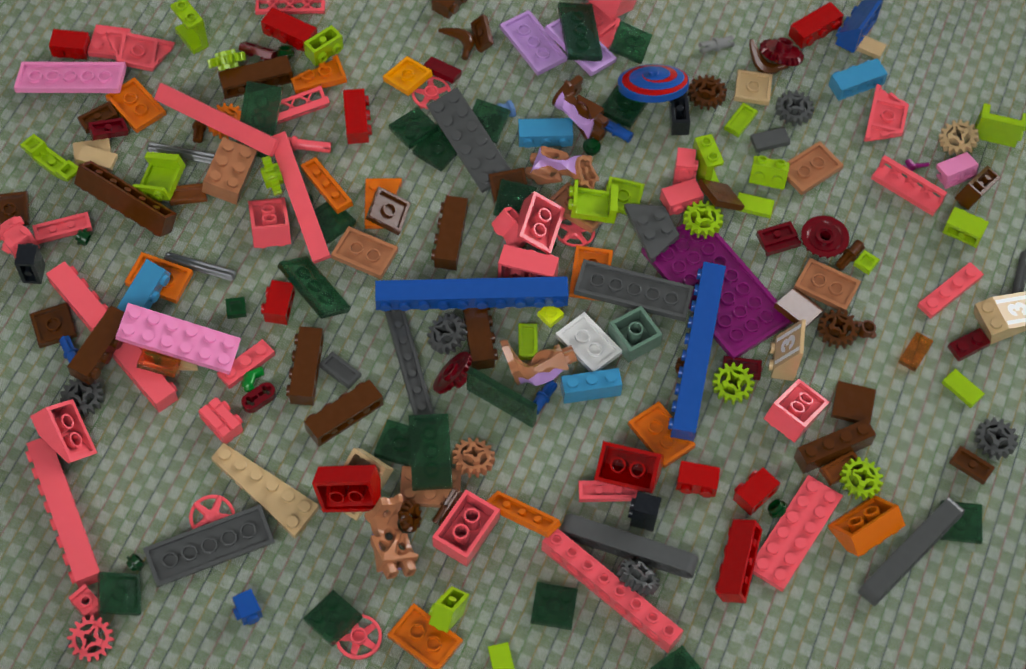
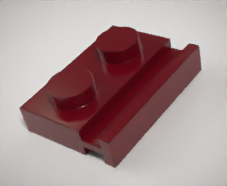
(778, 238)

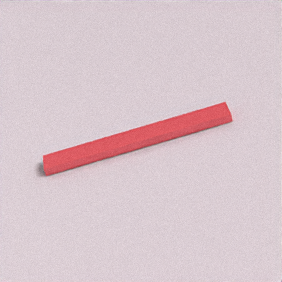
(216, 119)
(300, 200)

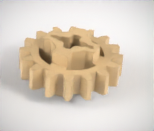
(967, 134)

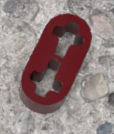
(258, 397)

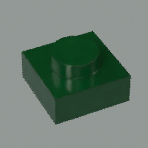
(236, 307)

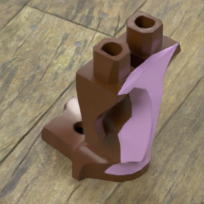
(587, 118)

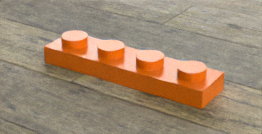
(326, 185)
(524, 514)

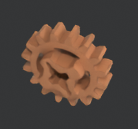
(471, 456)

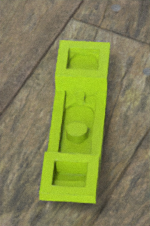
(48, 159)

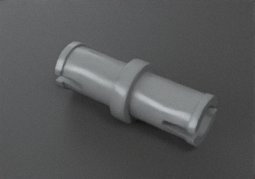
(716, 44)

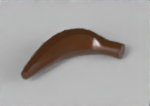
(464, 36)
(760, 63)

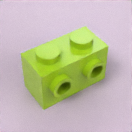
(323, 45)
(965, 227)
(448, 609)

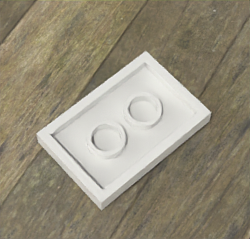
(589, 342)

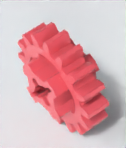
(86, 648)

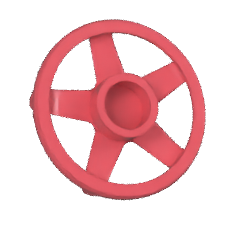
(430, 92)
(574, 232)
(212, 514)
(360, 637)

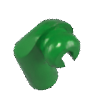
(249, 378)

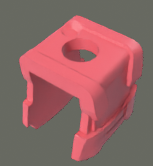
(14, 233)

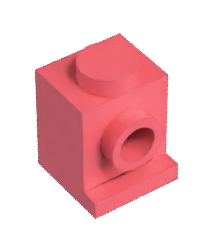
(79, 600)

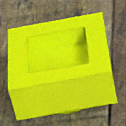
(550, 315)

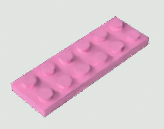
(70, 77)
(178, 338)

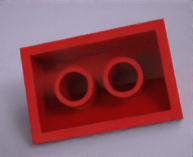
(629, 467)
(347, 488)

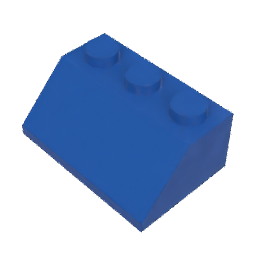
(859, 24)

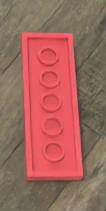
(795, 533)

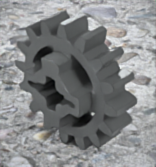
(794, 108)
(447, 333)
(91, 395)
(996, 435)
(638, 577)

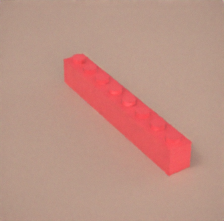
(64, 513)

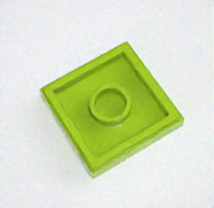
(628, 192)

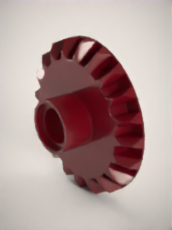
(781, 51)
(826, 228)
(453, 373)

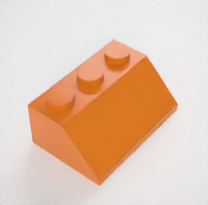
(867, 525)

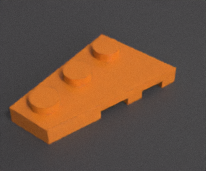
(325, 75)
(371, 184)

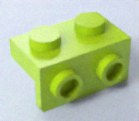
(769, 172)

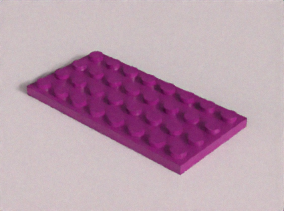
(745, 306)

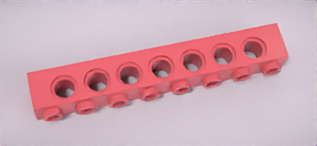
(612, 590)

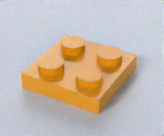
(407, 75)

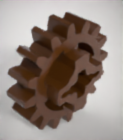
(707, 92)
(838, 328)

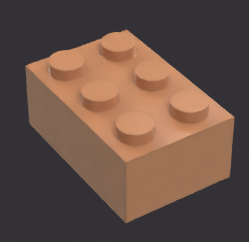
(229, 171)

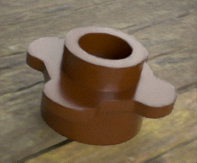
(870, 329)

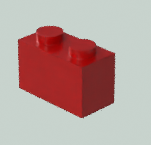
(69, 44)
(278, 302)
(698, 479)
(756, 490)

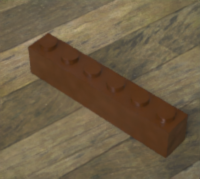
(125, 198)

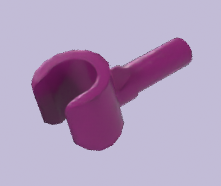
(912, 166)

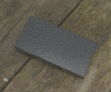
(770, 139)
(340, 370)

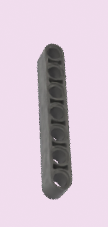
(629, 546)
(911, 551)

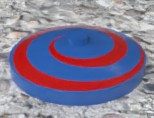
(653, 83)

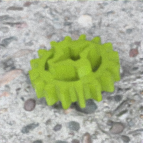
(226, 59)
(271, 175)
(703, 220)
(735, 391)
(857, 480)

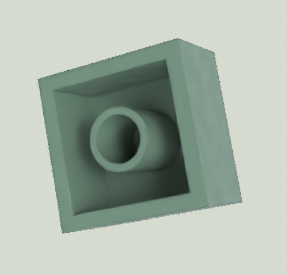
(635, 333)

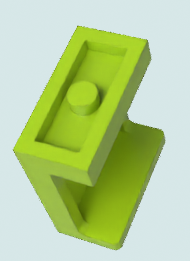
(192, 29)
(999, 128)
(708, 156)
(161, 175)
(593, 203)

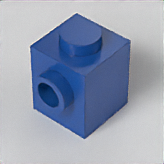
(246, 608)

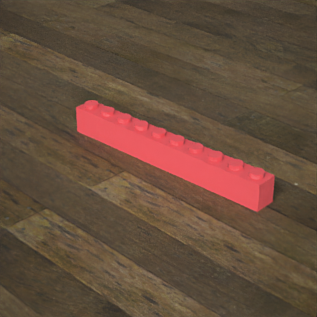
(90, 311)

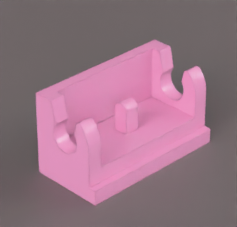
(957, 170)

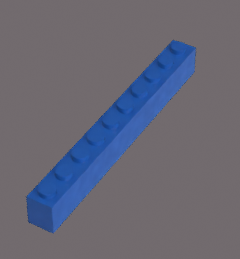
(471, 293)
(698, 351)

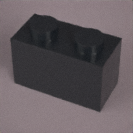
(679, 115)
(30, 263)
(644, 511)

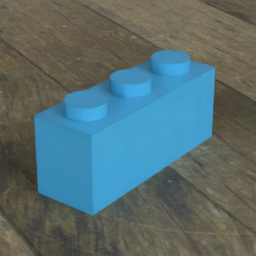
(857, 79)
(545, 132)
(146, 286)
(591, 385)

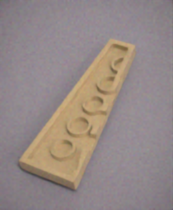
(277, 498)

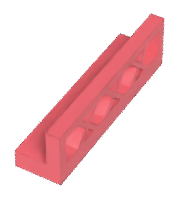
(290, 9)
(309, 107)
(908, 187)

